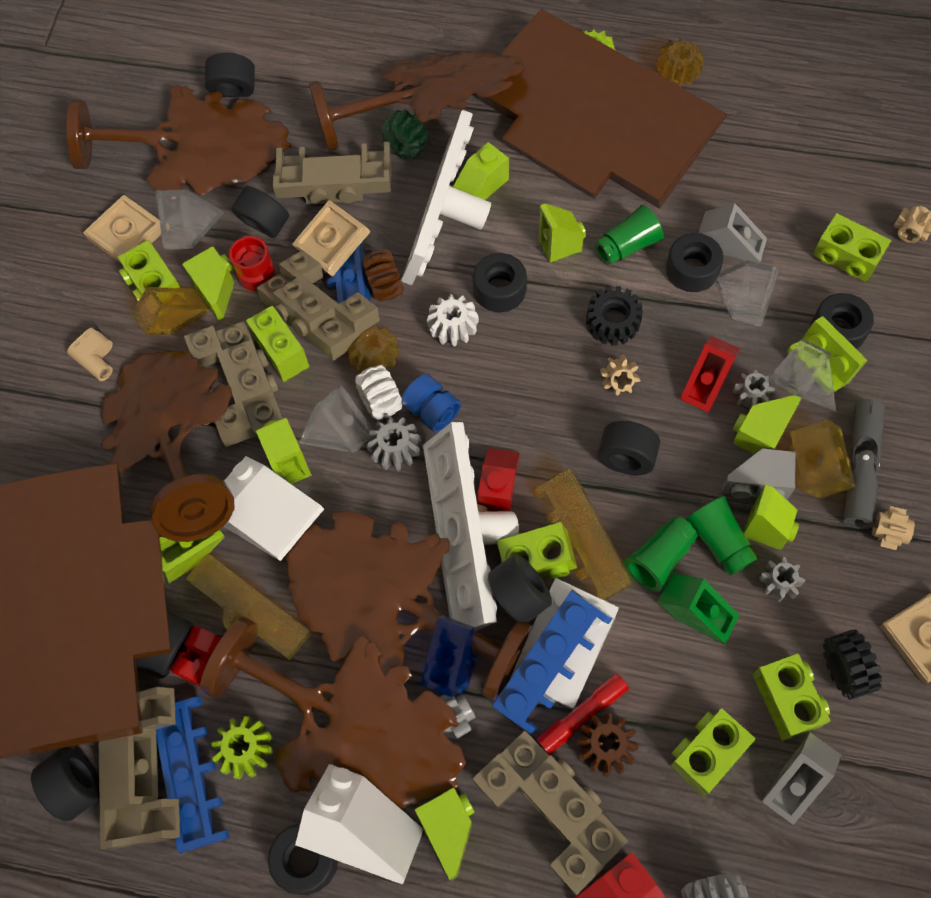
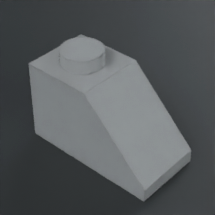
(734, 232)
(802, 778)

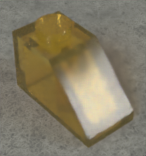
(168, 309)

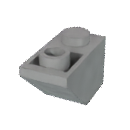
(765, 467)

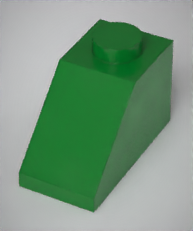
(699, 606)

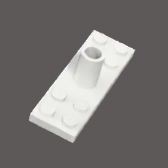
(446, 201)
(467, 529)

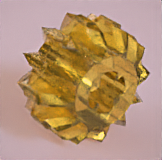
(680, 62)
(373, 339)

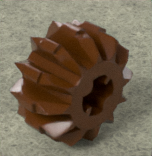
(383, 275)
(612, 757)

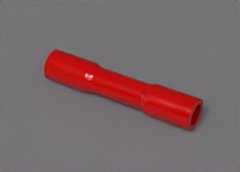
(564, 728)

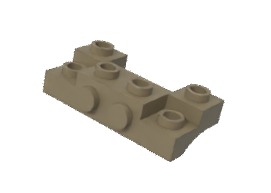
(332, 177)
(311, 311)
(245, 375)
(130, 780)
(561, 802)

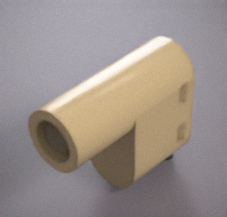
(90, 350)

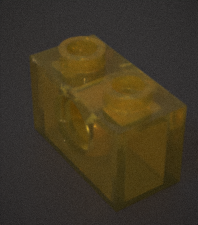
(834, 471)

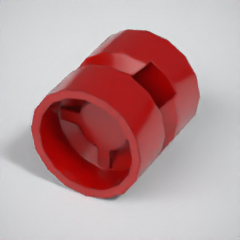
(251, 262)
(192, 662)

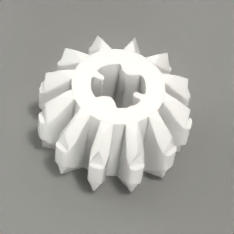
(452, 320)
(378, 392)

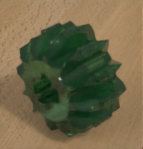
(405, 134)

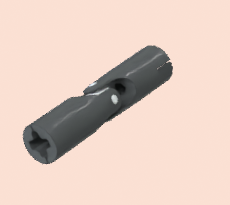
(866, 434)

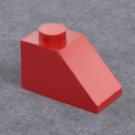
(709, 373)
(498, 479)

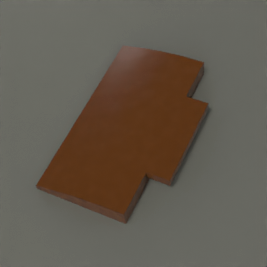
(599, 113)
(75, 610)

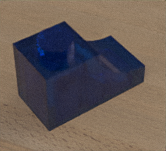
(450, 657)

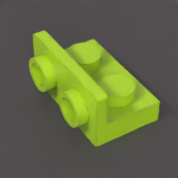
(844, 357)

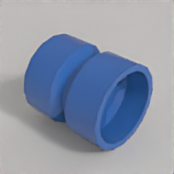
(426, 399)

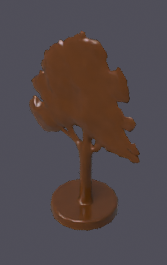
(436, 83)
(212, 141)
(151, 399)
(358, 583)
(371, 721)

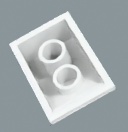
(268, 508)
(581, 660)
(358, 826)

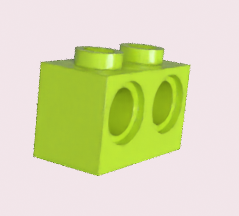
(851, 247)
(145, 269)
(278, 343)
(283, 451)
(536, 546)
(782, 699)
(717, 757)

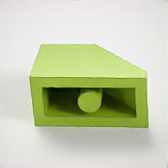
(484, 172)
(559, 232)
(211, 279)
(764, 424)
(771, 519)
(183, 556)
(448, 828)

